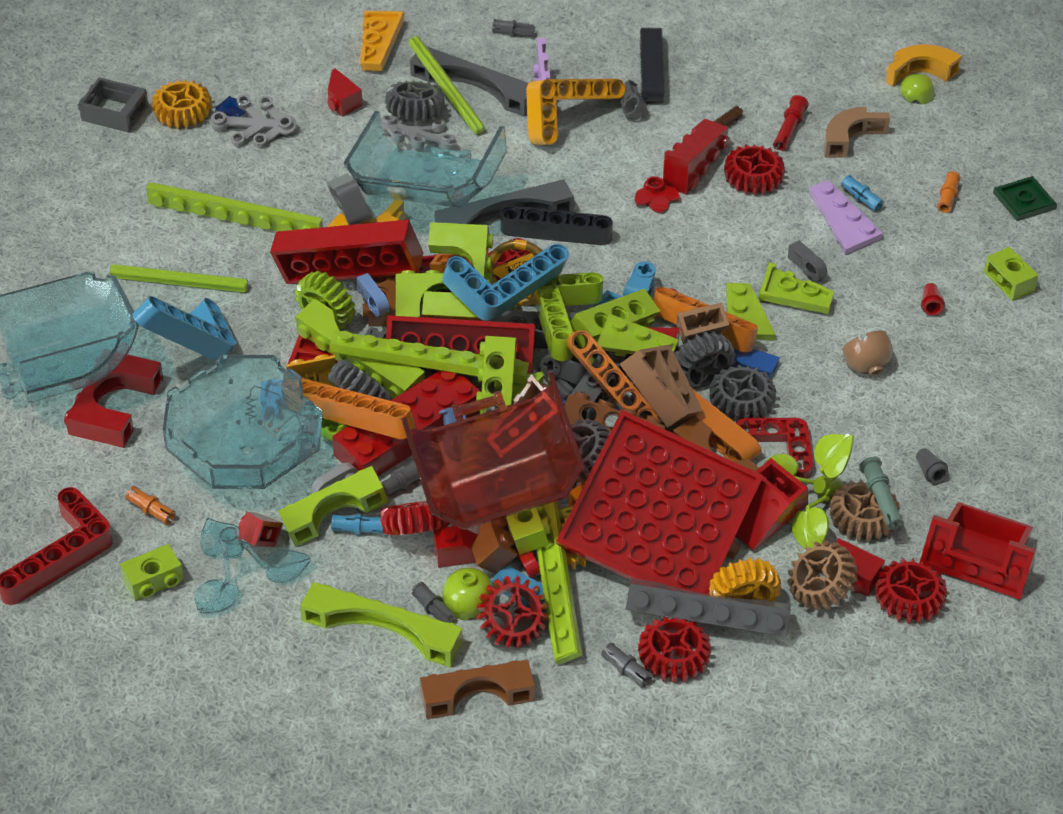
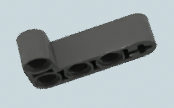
(349, 196)

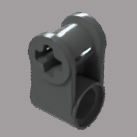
(569, 370)

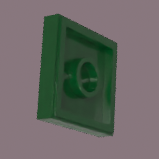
(1024, 198)

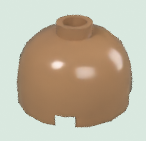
(869, 354)

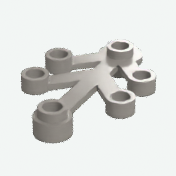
(255, 123)
(417, 134)

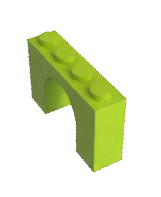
(464, 240)
(411, 288)

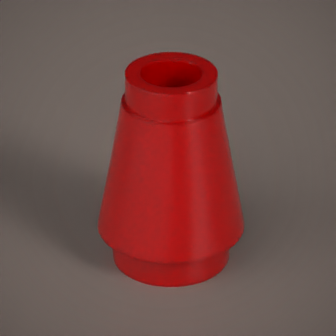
(932, 300)

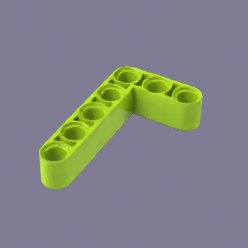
(551, 303)

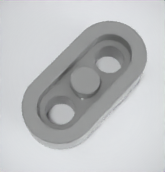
(337, 474)

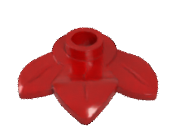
(656, 194)

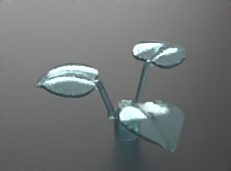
(225, 539)

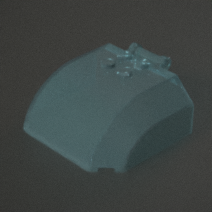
(421, 177)
(64, 335)

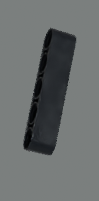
(651, 64)
(556, 225)

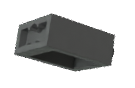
(133, 97)

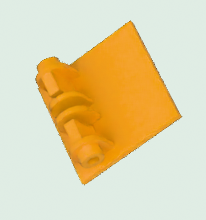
(312, 369)

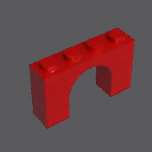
(104, 425)

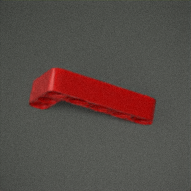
(87, 540)

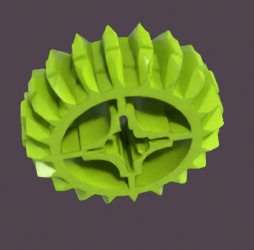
(329, 293)

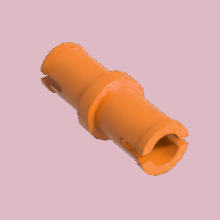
(948, 192)
(150, 505)

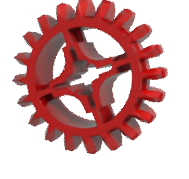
(754, 169)
(409, 519)
(909, 594)
(501, 611)
(676, 656)

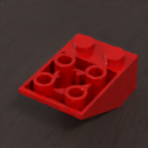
(773, 504)

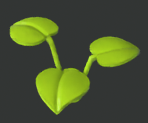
(833, 455)

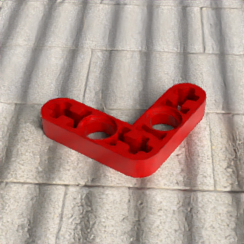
(786, 434)

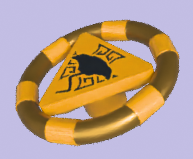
(503, 270)

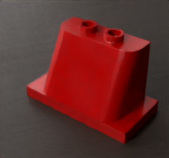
(980, 549)

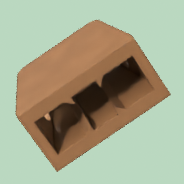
(701, 320)

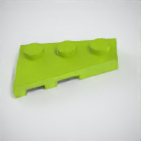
(793, 292)
(744, 304)
(628, 337)

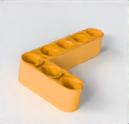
(543, 104)

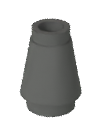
(934, 468)

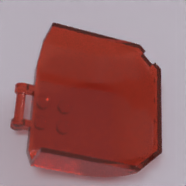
(497, 459)

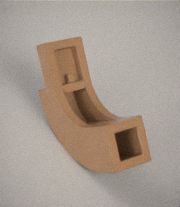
(850, 124)

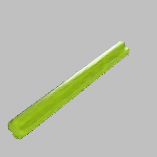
(446, 85)
(179, 278)

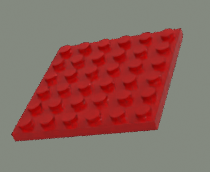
(659, 507)

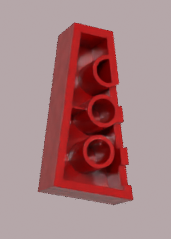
(694, 155)

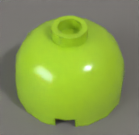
(463, 590)

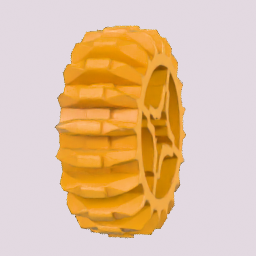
(182, 104)
(747, 581)

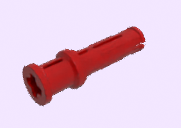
(792, 117)

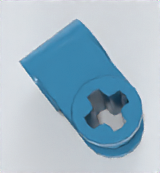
(641, 278)

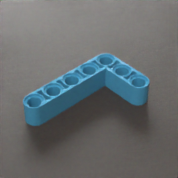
(493, 300)
(199, 331)

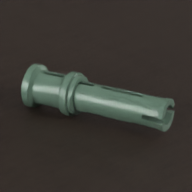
(878, 484)

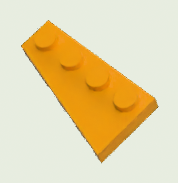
(378, 37)

